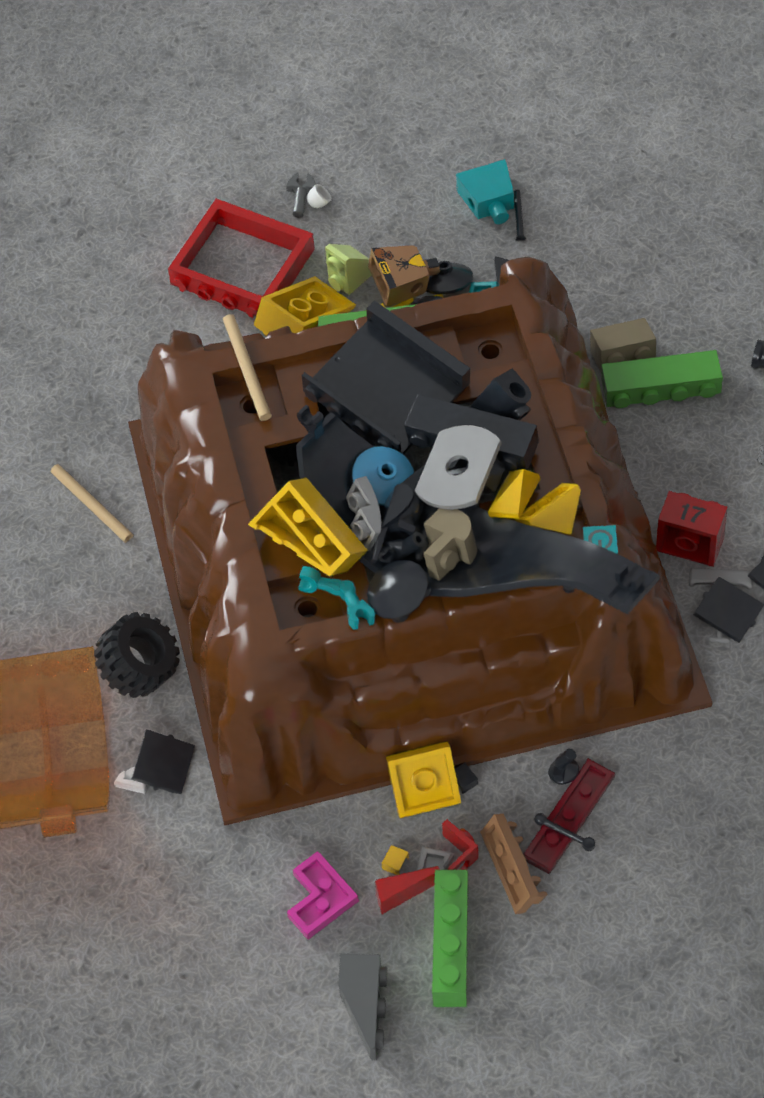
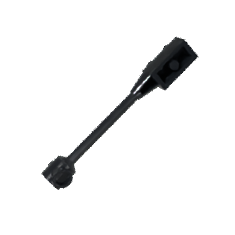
(505, 396)

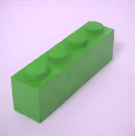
(661, 379)
(450, 938)

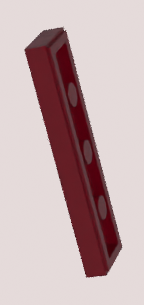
(569, 813)

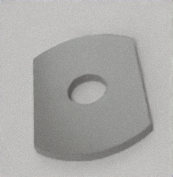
(463, 490)

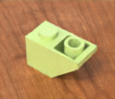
(346, 267)

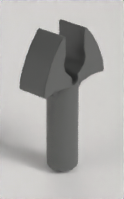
(300, 192)

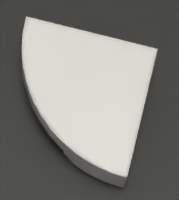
(124, 781)

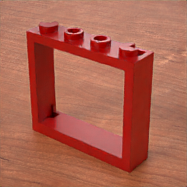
(250, 223)

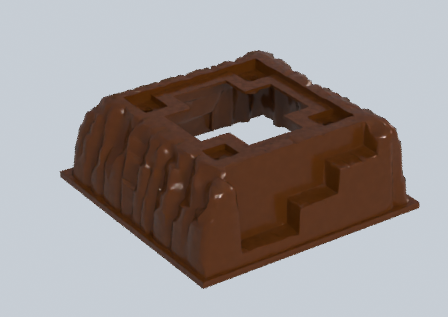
(309, 704)

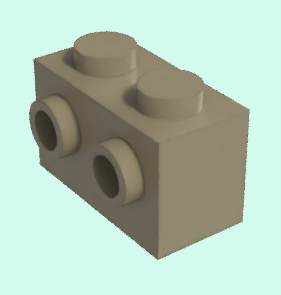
(622, 342)

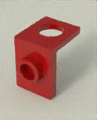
(464, 842)

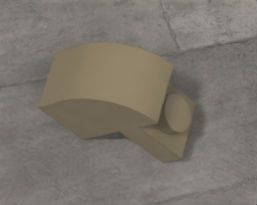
(449, 540)

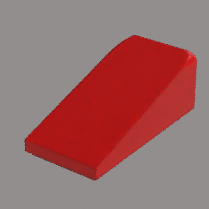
(399, 888)

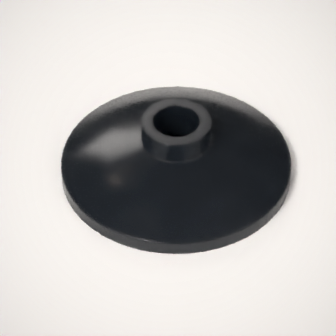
(451, 278)

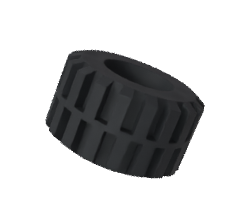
(123, 668)

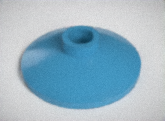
(370, 464)

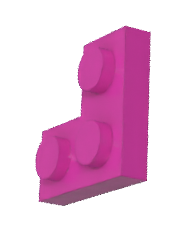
(327, 899)

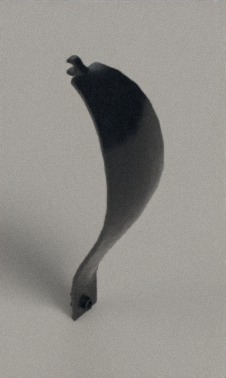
(507, 551)

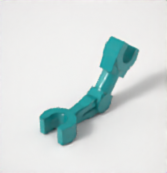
(312, 580)

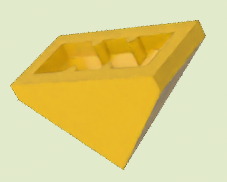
(514, 494)
(555, 510)

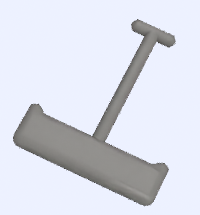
(709, 576)

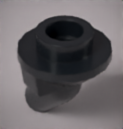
(564, 768)

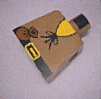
(400, 272)

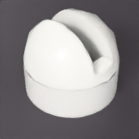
(318, 196)

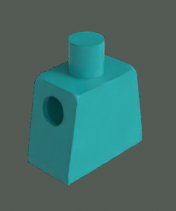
(487, 191)

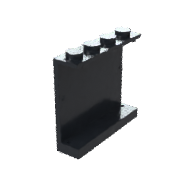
(379, 377)

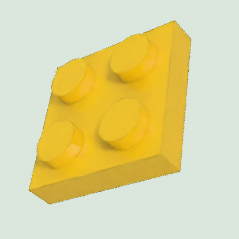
(423, 779)

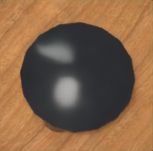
(398, 590)

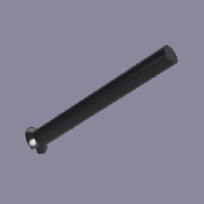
(518, 213)

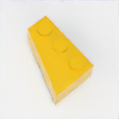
(310, 527)

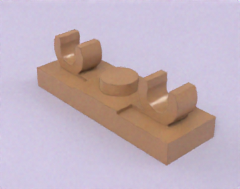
(511, 864)

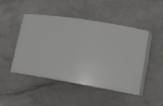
(366, 507)

